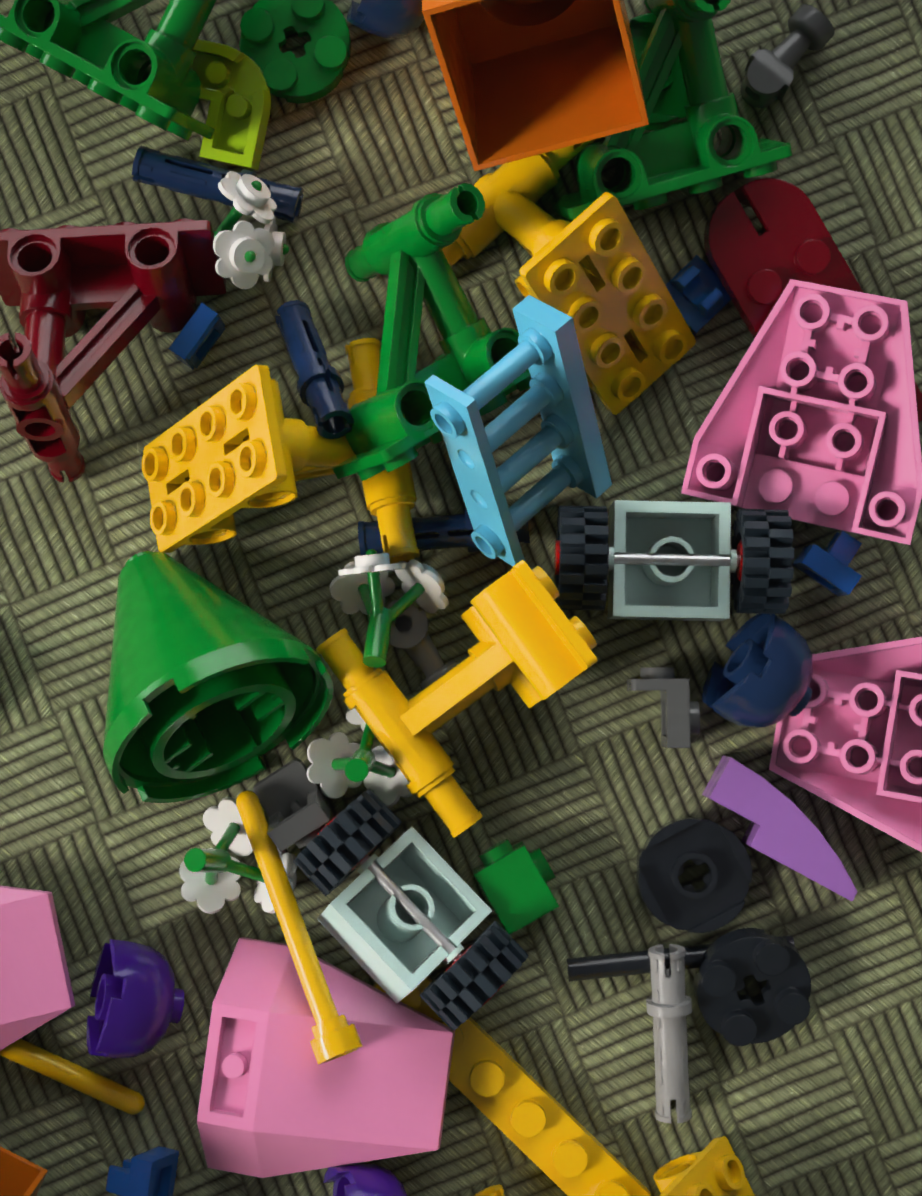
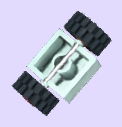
(673, 560)
(407, 912)

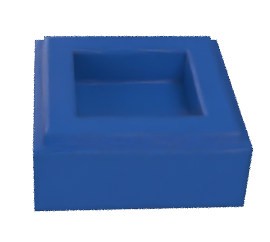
(198, 336)

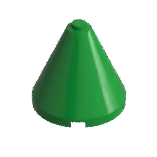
(200, 685)

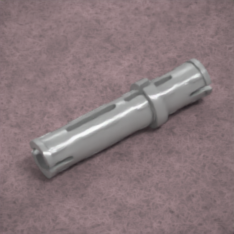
(669, 1012)

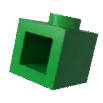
(516, 883)

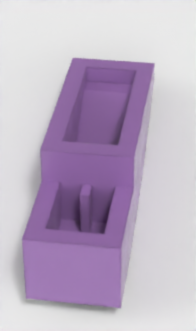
(778, 826)

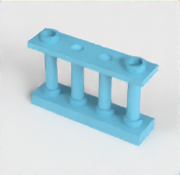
(568, 432)

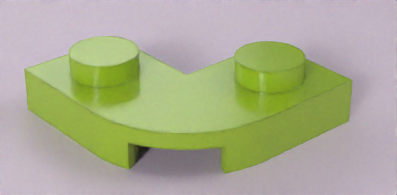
(237, 104)

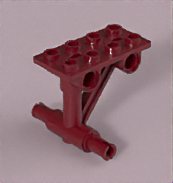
(60, 273)

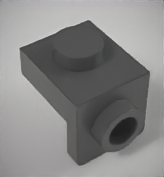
(678, 714)
(293, 804)

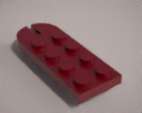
(790, 247)

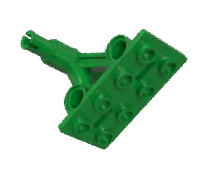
(141, 75)
(684, 152)
(410, 252)

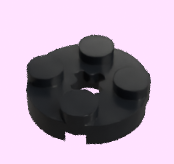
(725, 882)
(760, 1017)

